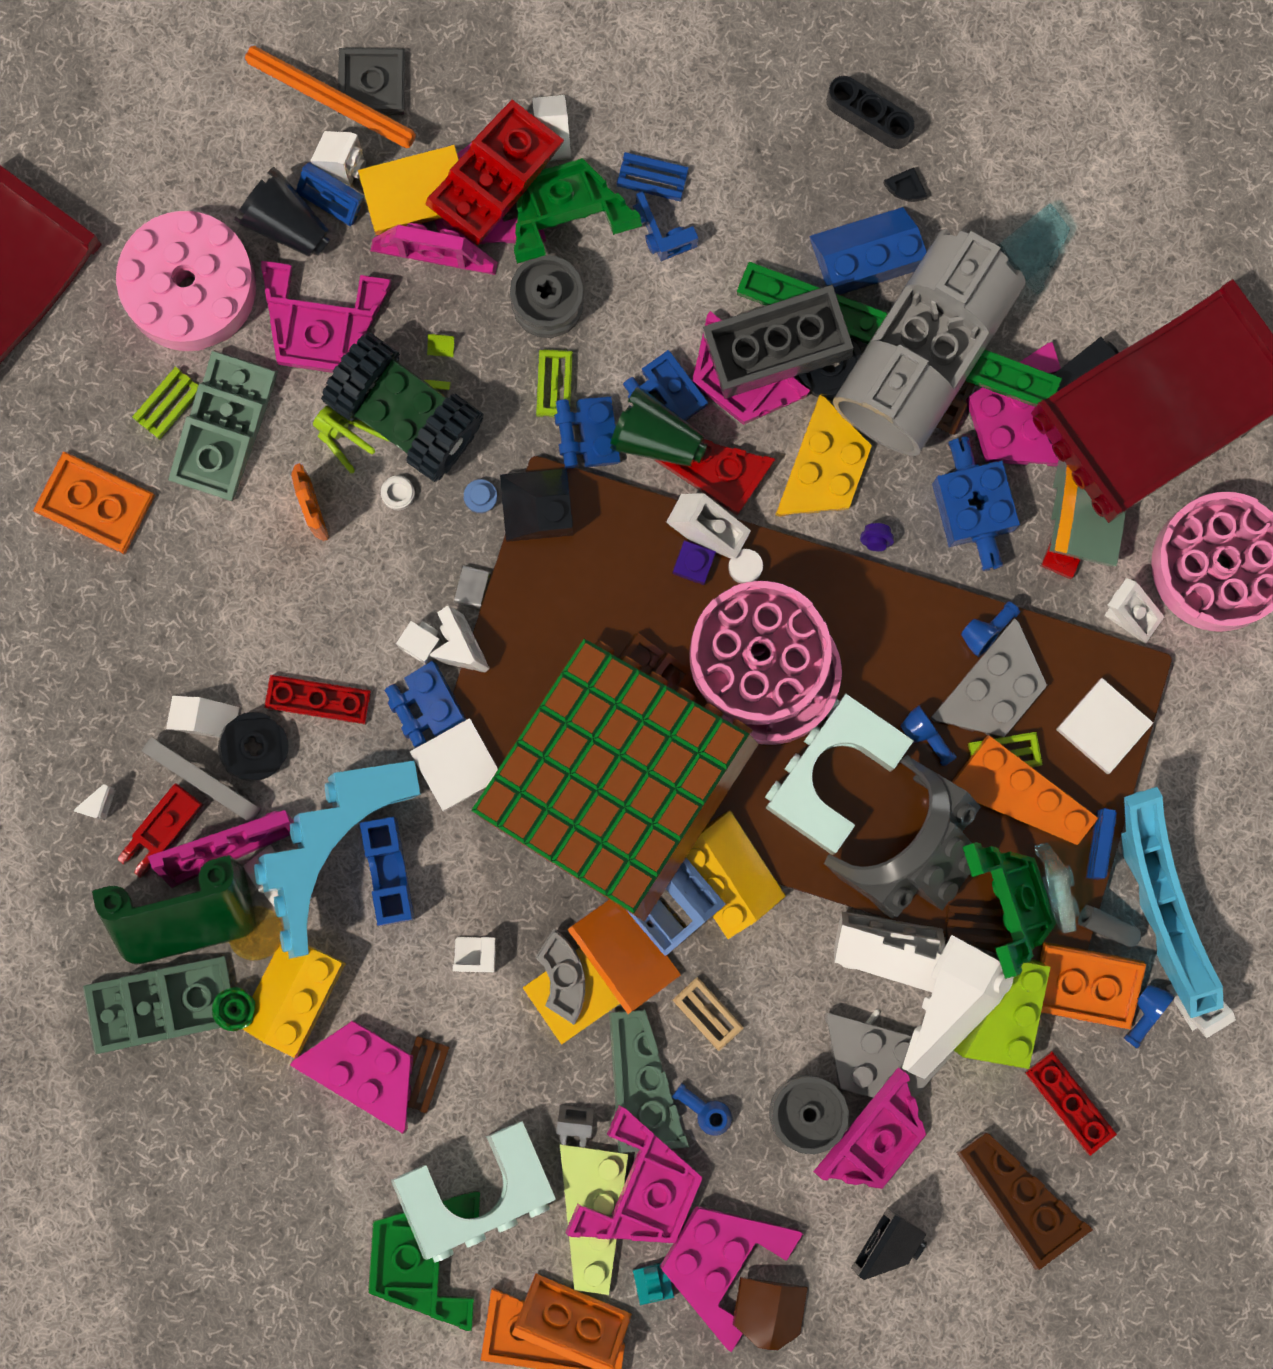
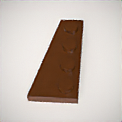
(1029, 1211)

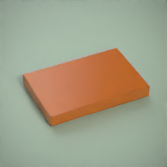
(94, 503)
(623, 955)
(1091, 985)
(572, 1324)

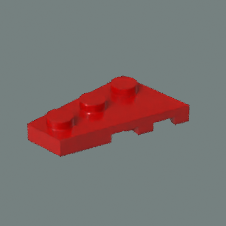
(724, 474)

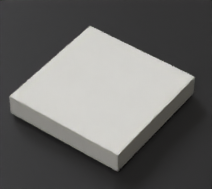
(1104, 726)
(455, 764)

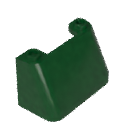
(184, 923)

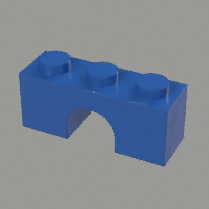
(388, 871)

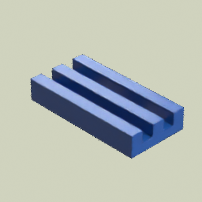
(657, 165)
(330, 190)
(1101, 844)

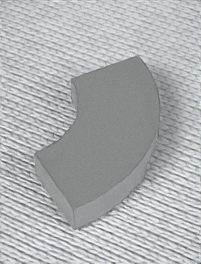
(565, 976)

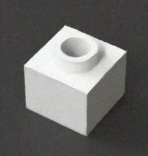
(419, 641)

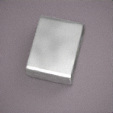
(471, 587)

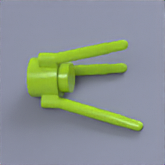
(334, 425)

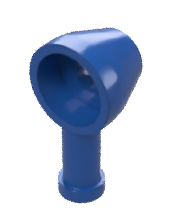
(981, 635)
(919, 728)
(1153, 1004)
(705, 1110)

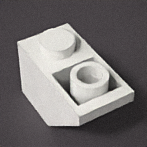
(339, 156)

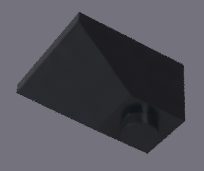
(536, 505)
(889, 1246)

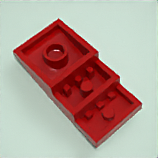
(494, 172)

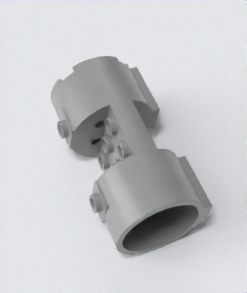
(929, 341)

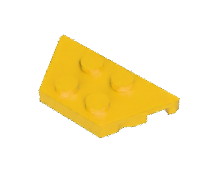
(826, 464)

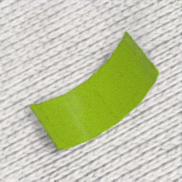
(440, 346)

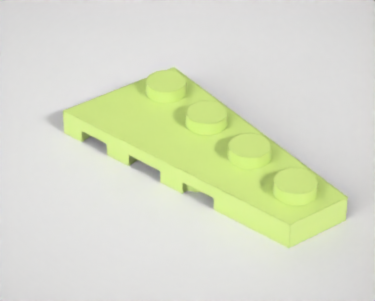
(594, 1181)

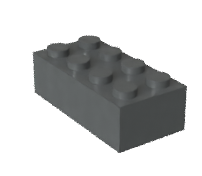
(778, 341)

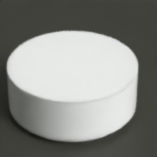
(397, 492)
(746, 566)

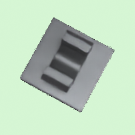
(575, 1122)

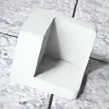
(475, 954)

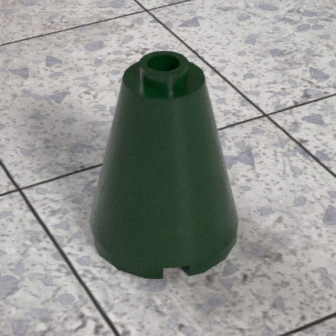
(656, 432)

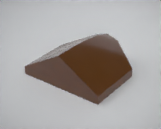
(769, 1312)

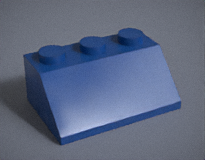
(869, 251)

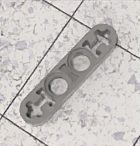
(201, 779)

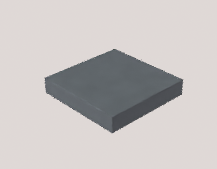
(374, 77)

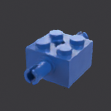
(984, 484)

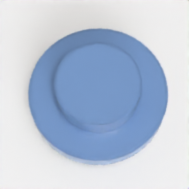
(480, 496)

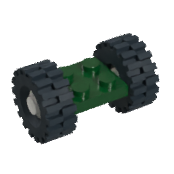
(401, 407)

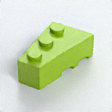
(1011, 1027)

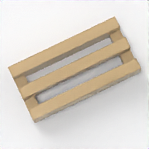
(687, 991)

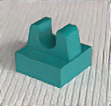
(652, 1284)

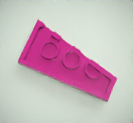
(186, 860)

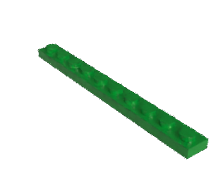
(862, 321)

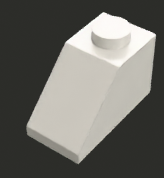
(708, 524)

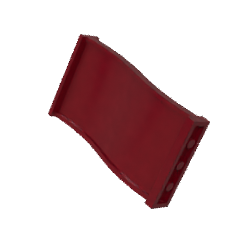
(38, 257)
(1163, 402)

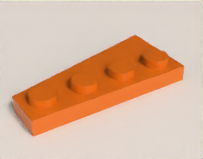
(1017, 790)
(505, 1348)

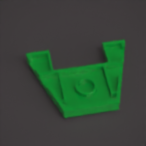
(565, 195)
(1022, 898)
(409, 1280)

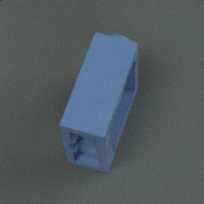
(693, 896)

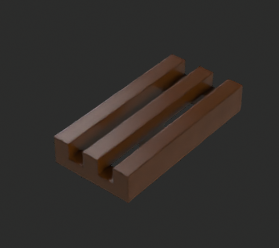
(951, 923)
(431, 1045)

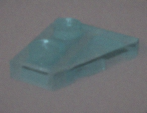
(1036, 245)
(1057, 885)

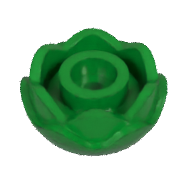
(244, 1009)

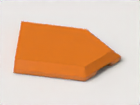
(308, 502)

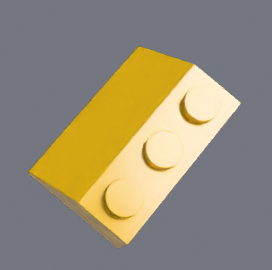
(735, 873)
(292, 998)

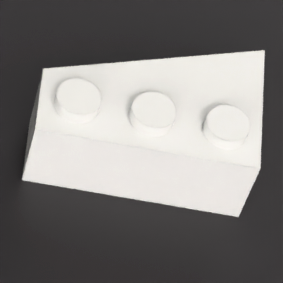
(889, 948)

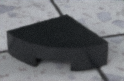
(906, 185)

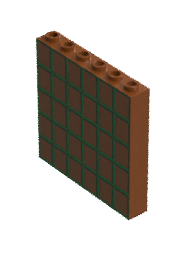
(616, 777)

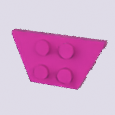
(433, 247)
(747, 405)
(362, 1071)
(877, 1138)

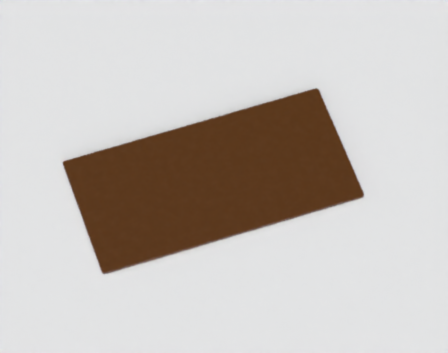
(895, 651)

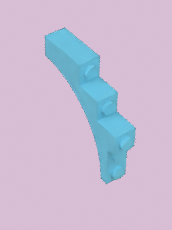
(317, 833)
(1163, 904)

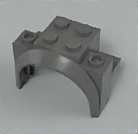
(932, 863)

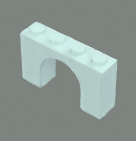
(796, 799)
(523, 1191)

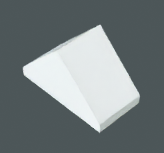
(553, 114)
(200, 715)

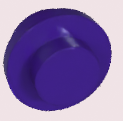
(877, 537)

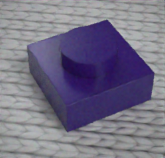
(694, 562)

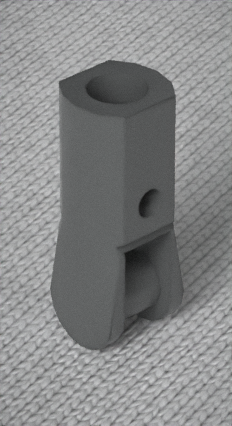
(1109, 926)

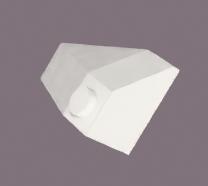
(964, 993)

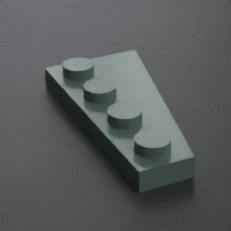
(640, 1079)

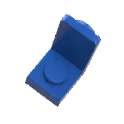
(676, 240)

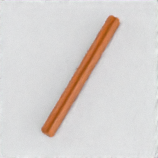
(330, 97)

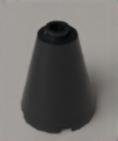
(283, 216)

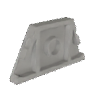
(996, 687)
(870, 1055)

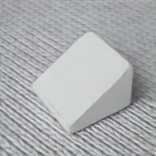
(98, 803)

